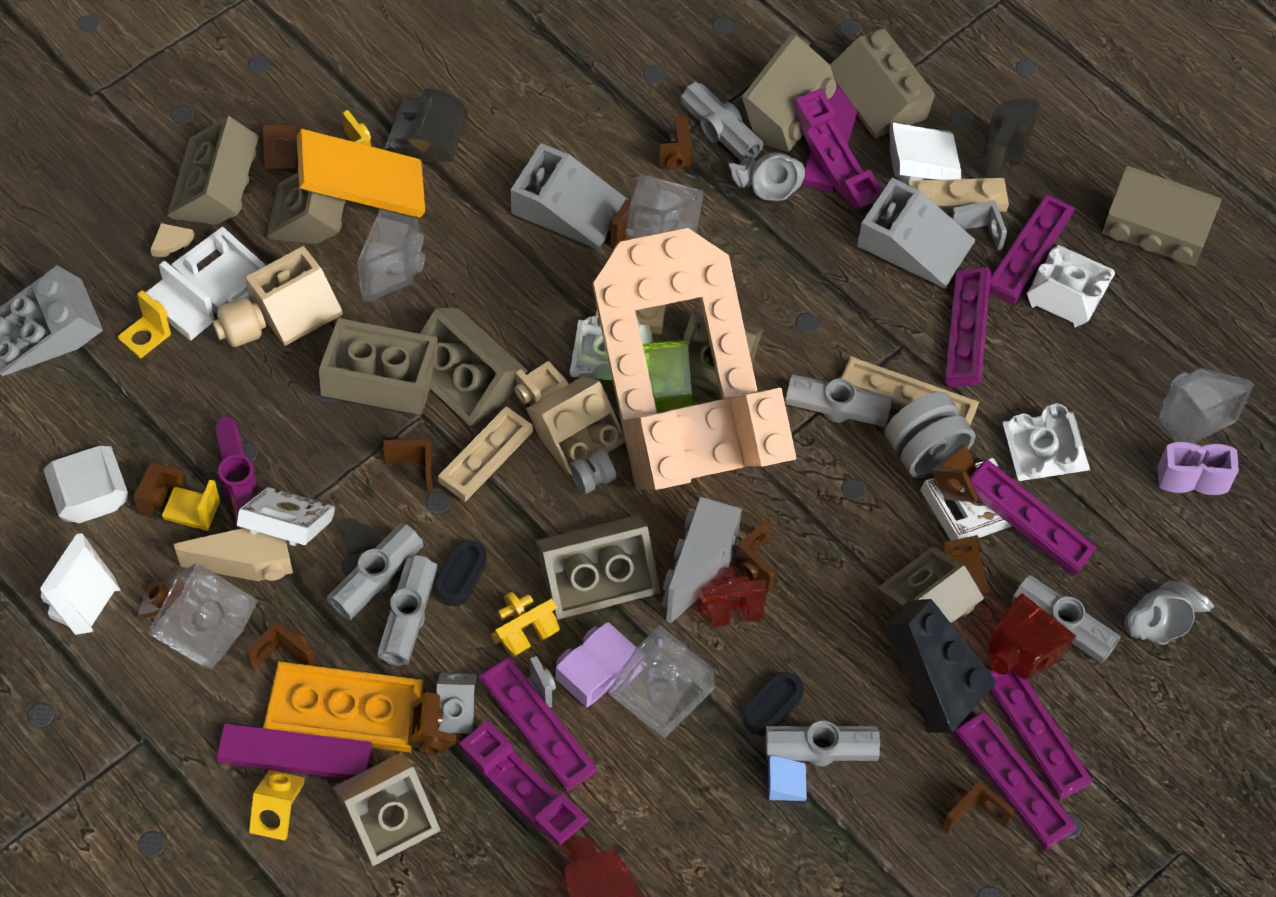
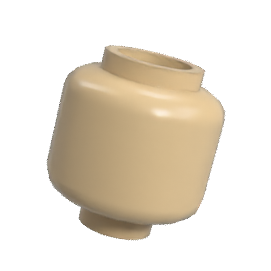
(239, 322)

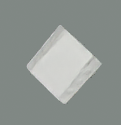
(923, 153)
(1069, 285)
(589, 350)
(1046, 444)
(86, 484)
(78, 587)

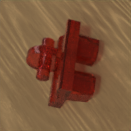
(733, 593)

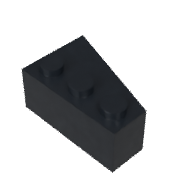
(940, 664)

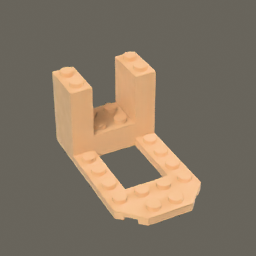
(698, 439)

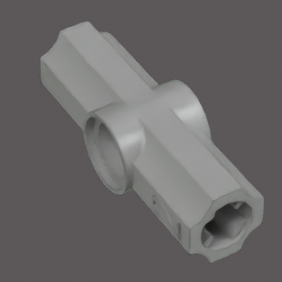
(721, 122)
(821, 397)
(362, 586)
(403, 628)
(1090, 634)
(846, 743)

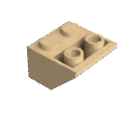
(293, 295)
(576, 422)

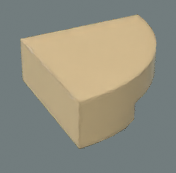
(170, 239)

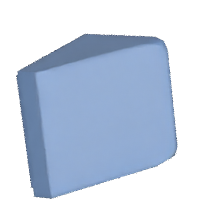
(786, 779)

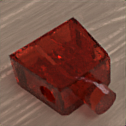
(1028, 640)
(598, 873)

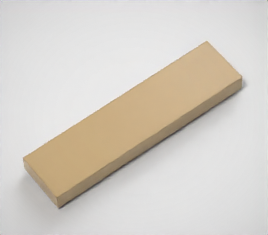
(900, 387)

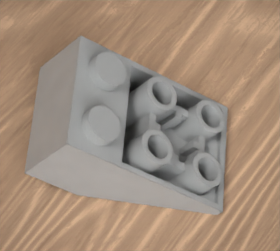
(565, 197)
(914, 234)
(46, 321)
(701, 554)

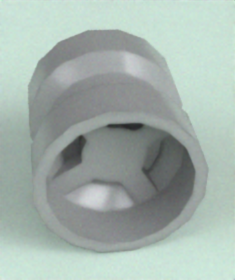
(592, 471)

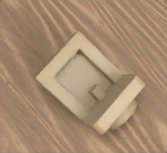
(538, 383)

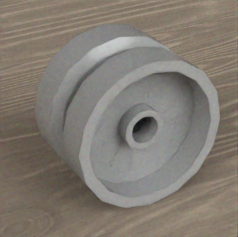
(928, 432)

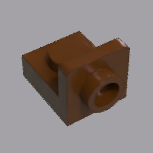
(679, 149)
(154, 487)
(424, 726)

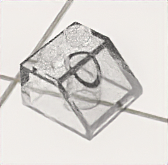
(662, 208)
(390, 255)
(1203, 404)
(202, 615)
(663, 682)

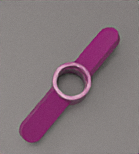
(234, 461)

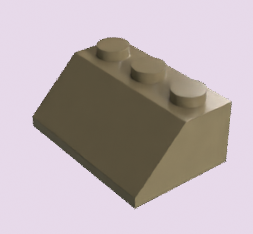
(882, 83)
(770, 98)
(214, 173)
(1161, 215)
(378, 366)
(469, 366)
(598, 566)

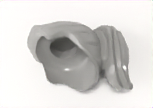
(771, 176)
(1166, 612)

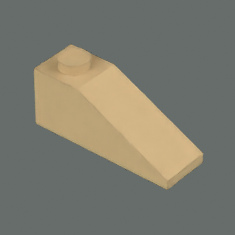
(238, 554)

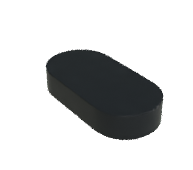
(461, 573)
(773, 702)

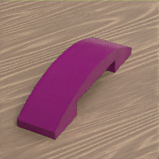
(832, 151)
(520, 785)

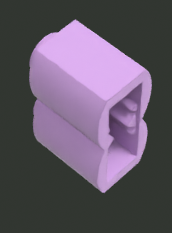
(1197, 468)
(595, 664)

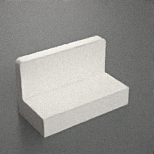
(186, 304)

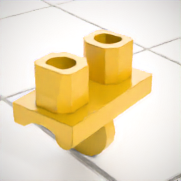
(511, 633)

